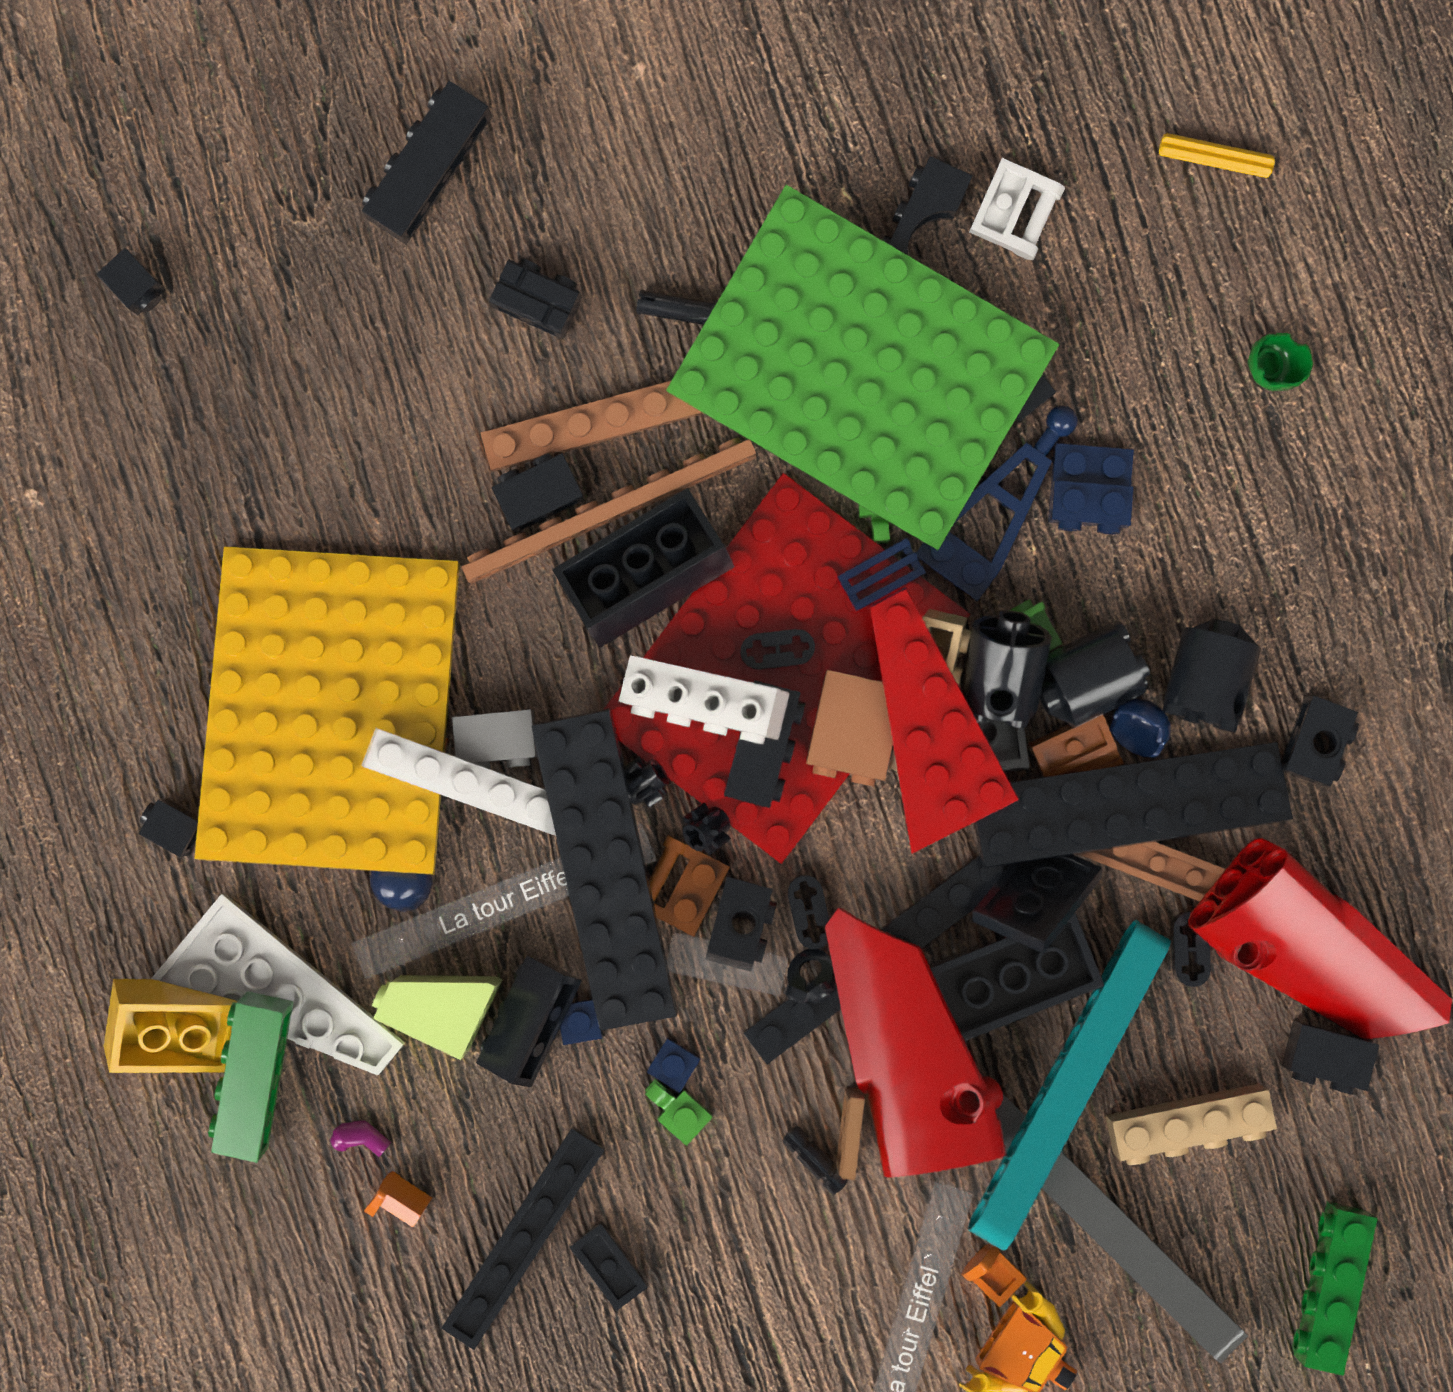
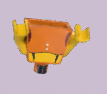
(1023, 1349)

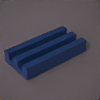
(911, 558)

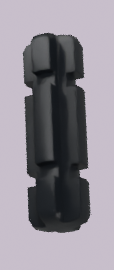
(814, 1159)

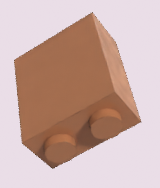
(851, 729)

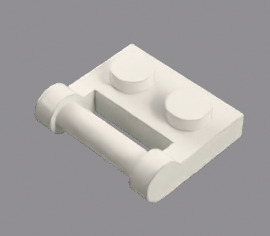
(1004, 204)

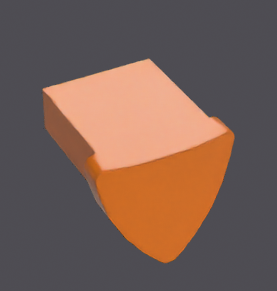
(399, 1199)
(994, 1274)

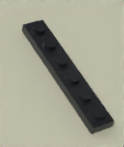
(523, 1238)

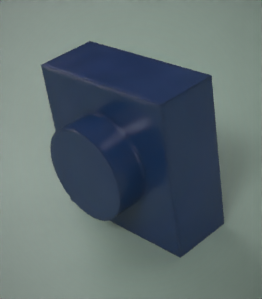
(580, 1023)
(673, 1064)

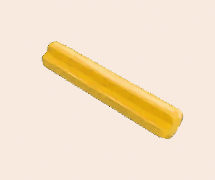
(1216, 155)

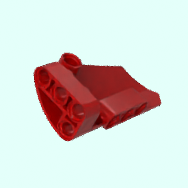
(1314, 946)
(910, 1055)

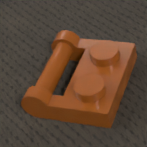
(694, 889)

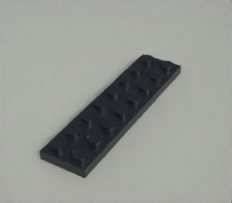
(1136, 805)
(605, 869)

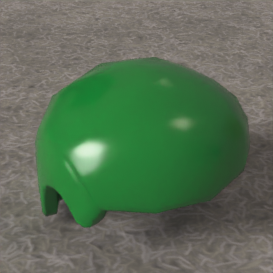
(1279, 362)

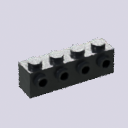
(426, 162)

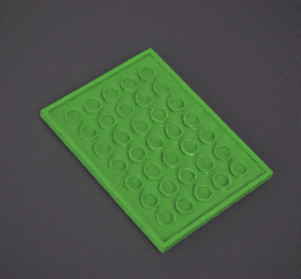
(862, 367)

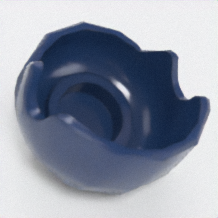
(1141, 727)
(401, 890)

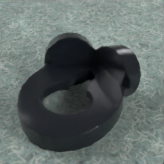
(824, 981)

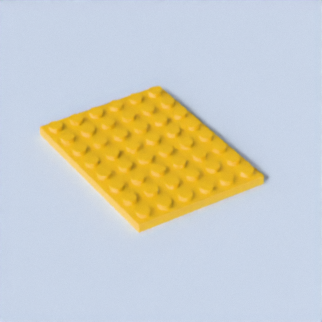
(300, 679)

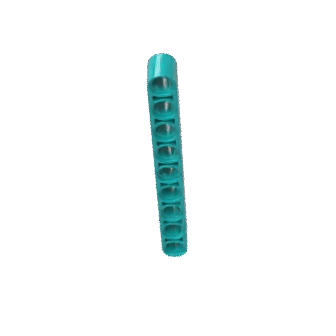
(1068, 1086)

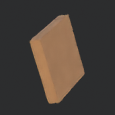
(850, 1133)

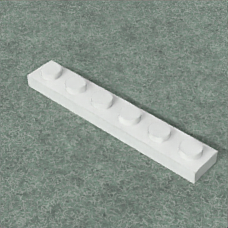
(459, 780)

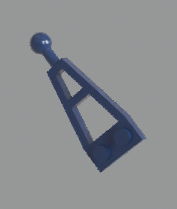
(960, 562)

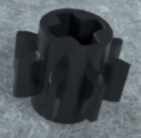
(646, 781)
(706, 828)

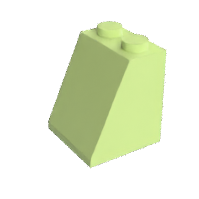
(437, 1008)

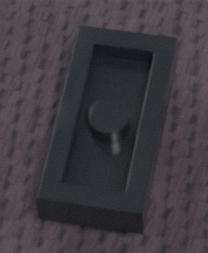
(609, 1266)

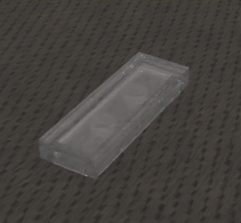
(688, 958)

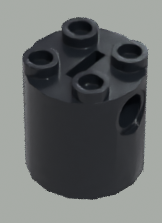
(1005, 667)
(1212, 675)
(1093, 676)

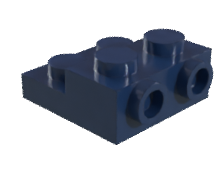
(1091, 488)

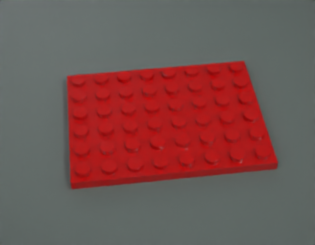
(780, 581)

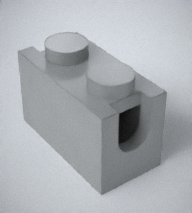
(495, 738)

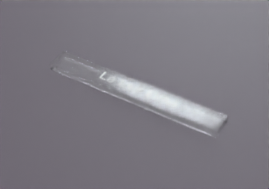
(469, 915)
(923, 1289)

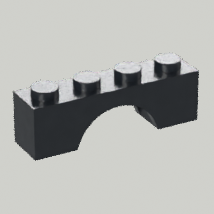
(935, 197)

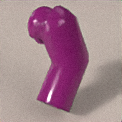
(359, 1133)

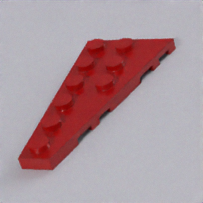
(939, 747)

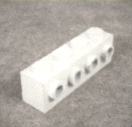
(705, 698)

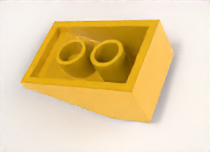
(165, 1028)

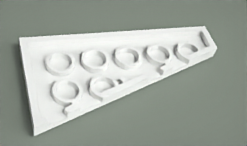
(238, 954)

